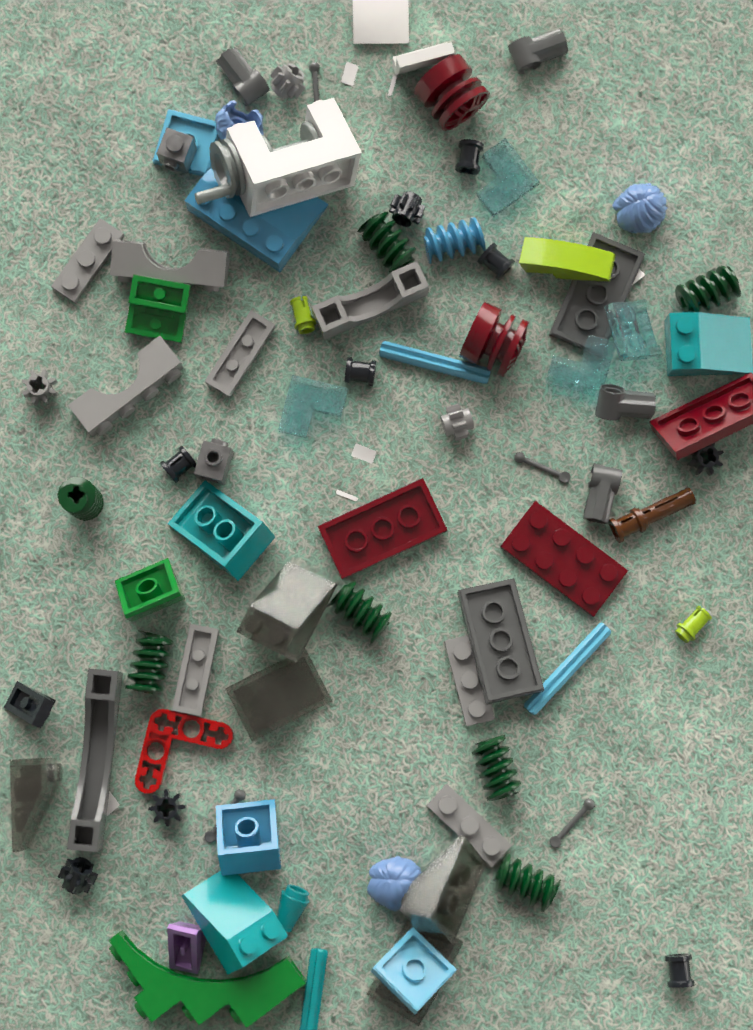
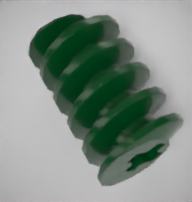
(387, 242)
(708, 289)
(73, 490)
(361, 611)
(149, 663)
(496, 768)
(526, 883)

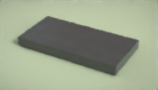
(585, 300)
(500, 641)

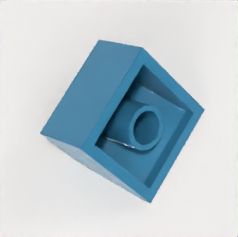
(248, 837)

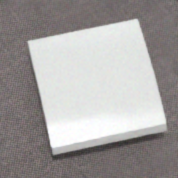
(380, 21)
(422, 58)

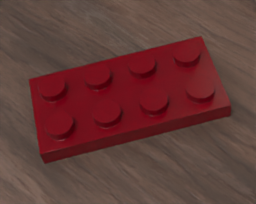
(707, 418)
(382, 528)
(564, 558)

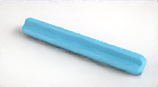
(434, 362)
(568, 668)

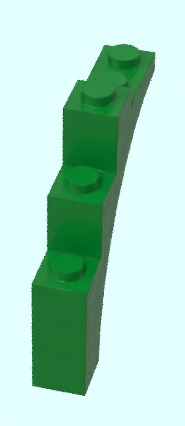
(163, 988)

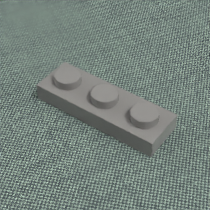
(87, 261)
(240, 354)
(195, 669)
(467, 681)
(468, 823)

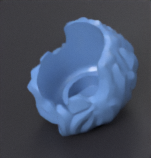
(230, 116)
(640, 208)
(391, 881)

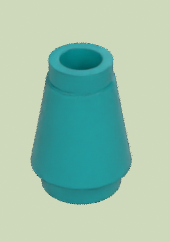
(291, 906)

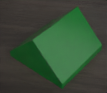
(149, 590)

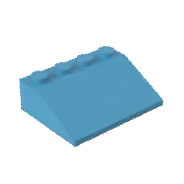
(269, 235)

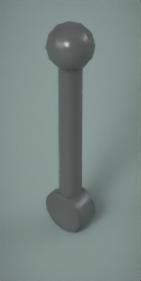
(314, 68)
(564, 477)
(239, 795)
(588, 804)

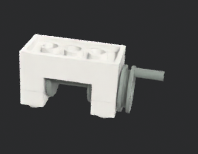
(289, 174)

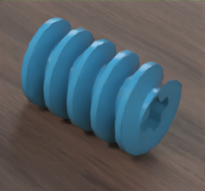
(453, 239)

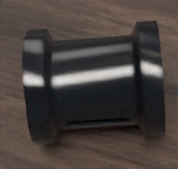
(469, 156)
(496, 261)
(360, 371)
(178, 464)
(679, 970)

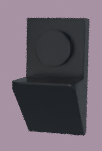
(29, 704)

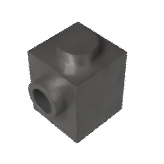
(176, 151)
(214, 461)

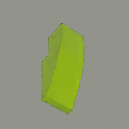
(566, 260)

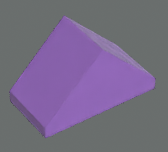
(185, 946)

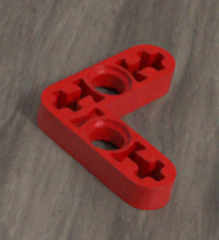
(166, 738)

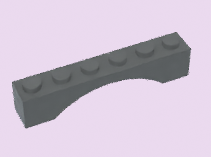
(93, 787)

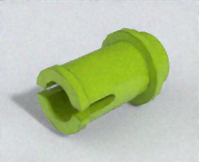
(303, 317)
(693, 624)

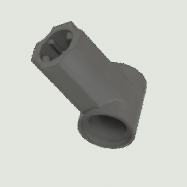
(530, 52)
(244, 79)
(617, 402)
(603, 487)

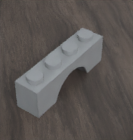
(207, 267)
(389, 294)
(99, 410)

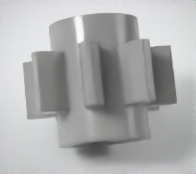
(287, 81)
(38, 379)
(457, 422)

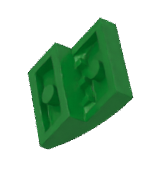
(157, 308)

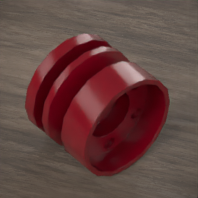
(451, 92)
(494, 339)

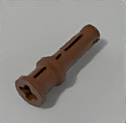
(639, 519)

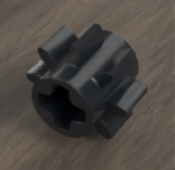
(407, 209)
(713, 455)
(172, 801)
(77, 875)

